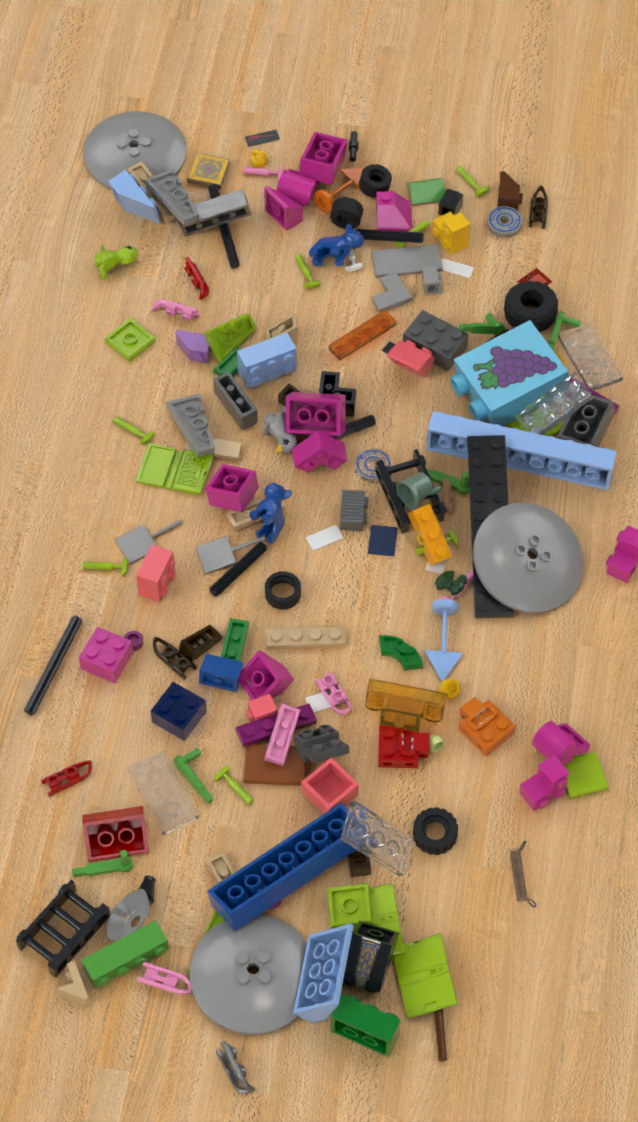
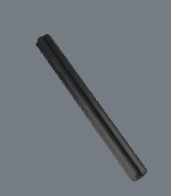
(226, 234)
(53, 665)

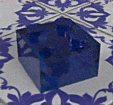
(178, 711)

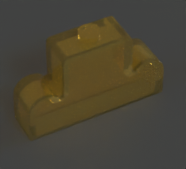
(404, 705)

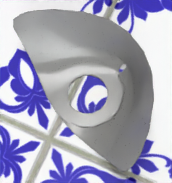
(132, 905)

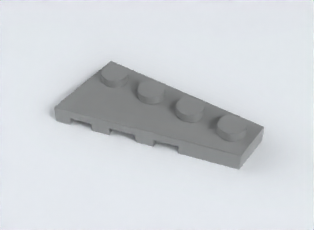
(170, 192)
(191, 420)

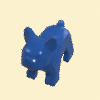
(336, 246)
(271, 512)

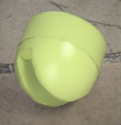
(435, 743)

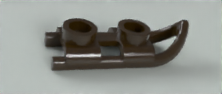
(538, 203)
(169, 653)

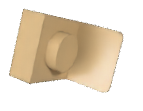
(286, 325)
(75, 989)

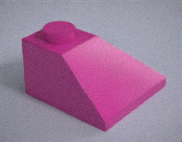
(282, 208)
(393, 212)
(264, 676)

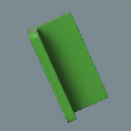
(426, 190)

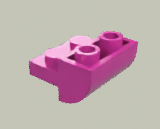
(297, 187)
(559, 741)

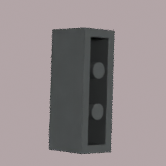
(235, 400)

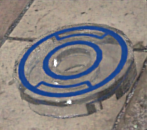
(368, 457)

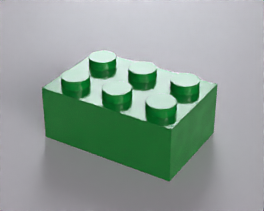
(365, 1025)

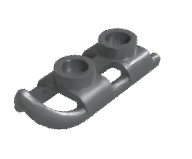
(238, 1073)

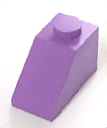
(193, 345)

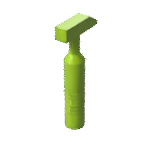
(480, 191)
(418, 228)
(311, 284)
(134, 430)
(419, 551)
(106, 566)
(234, 785)

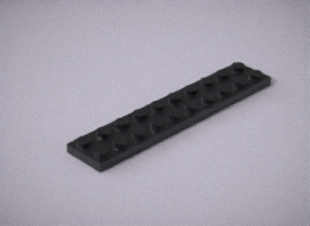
(487, 493)

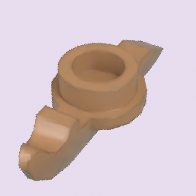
(448, 495)

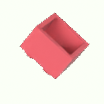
(156, 573)
(329, 786)

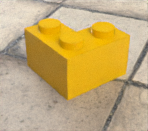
(452, 231)

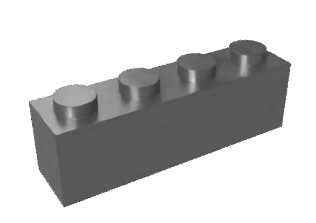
(218, 212)

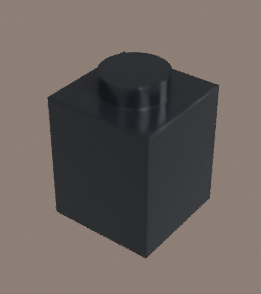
(451, 202)

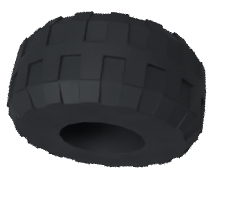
(531, 294)

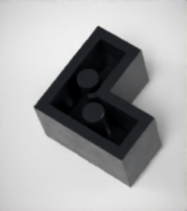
(331, 385)

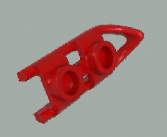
(198, 281)
(70, 773)

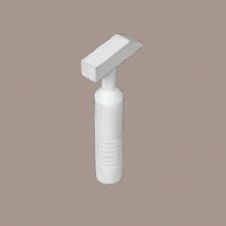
(351, 256)

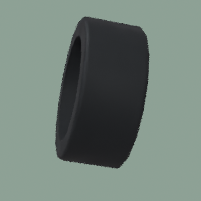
(282, 577)

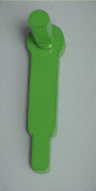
(561, 319)
(492, 327)
(461, 486)
(181, 764)
(122, 864)

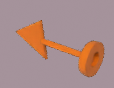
(325, 200)

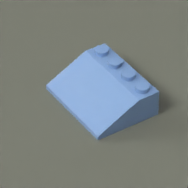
(323, 973)

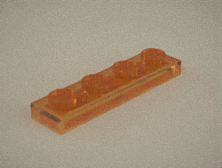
(362, 335)

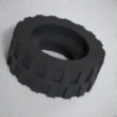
(435, 846)

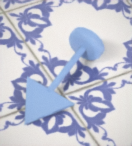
(441, 660)

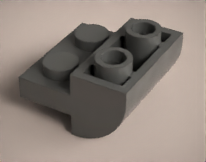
(319, 744)

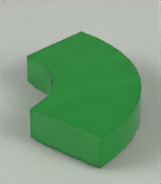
(401, 651)

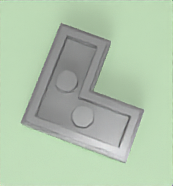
(394, 294)

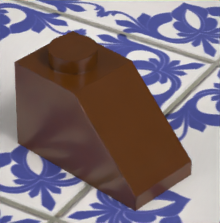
(509, 192)

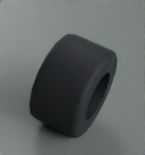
(378, 173)
(346, 211)

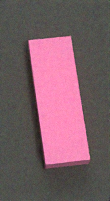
(282, 734)

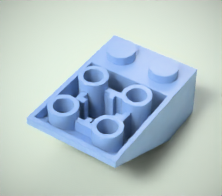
(132, 197)

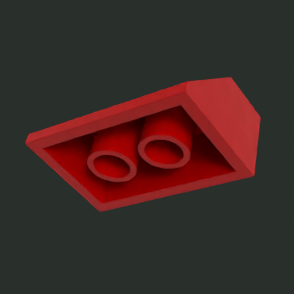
(115, 831)

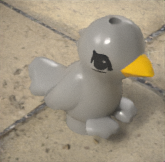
(276, 427)

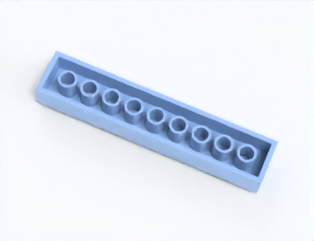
(526, 450)

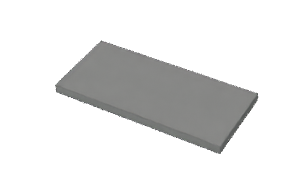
(406, 260)

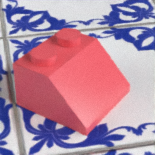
(411, 358)

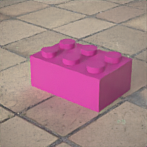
(323, 157)
(315, 412)

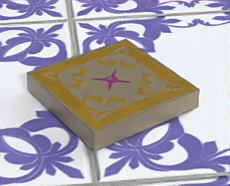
(208, 170)

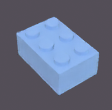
(267, 360)

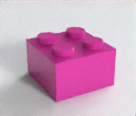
(232, 488)
(106, 655)

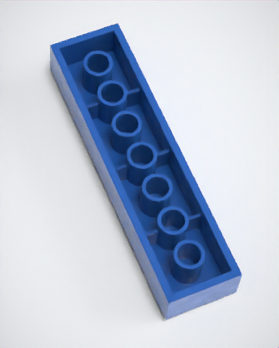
(281, 869)

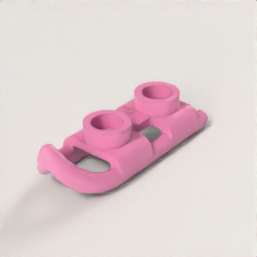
(173, 308)
(337, 696)
(169, 982)

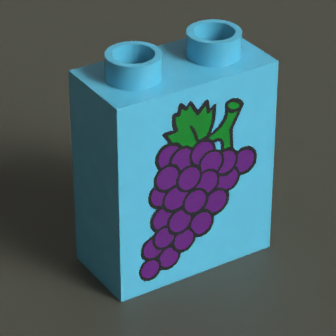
(507, 374)

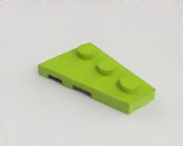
(229, 335)

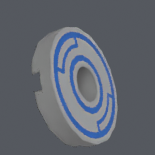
(504, 213)

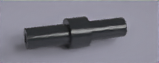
(353, 146)

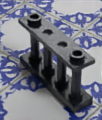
(389, 488)
(72, 945)

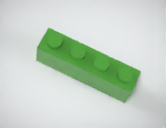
(125, 954)

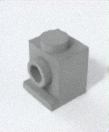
(431, 280)

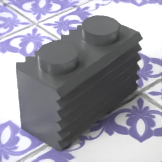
(352, 510)

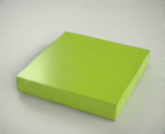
(130, 340)
(585, 776)
(349, 905)

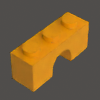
(426, 524)

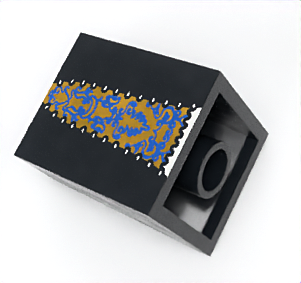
(369, 956)

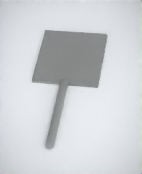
(138, 542)
(219, 554)

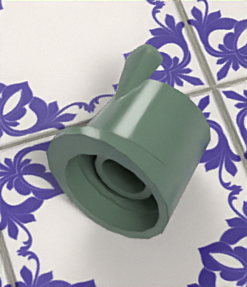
(416, 489)

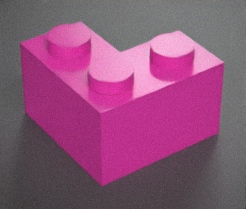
(319, 450)
(625, 559)
(546, 784)

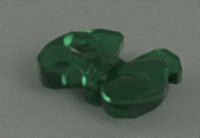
(446, 581)

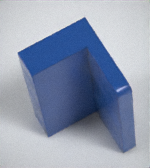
(220, 672)

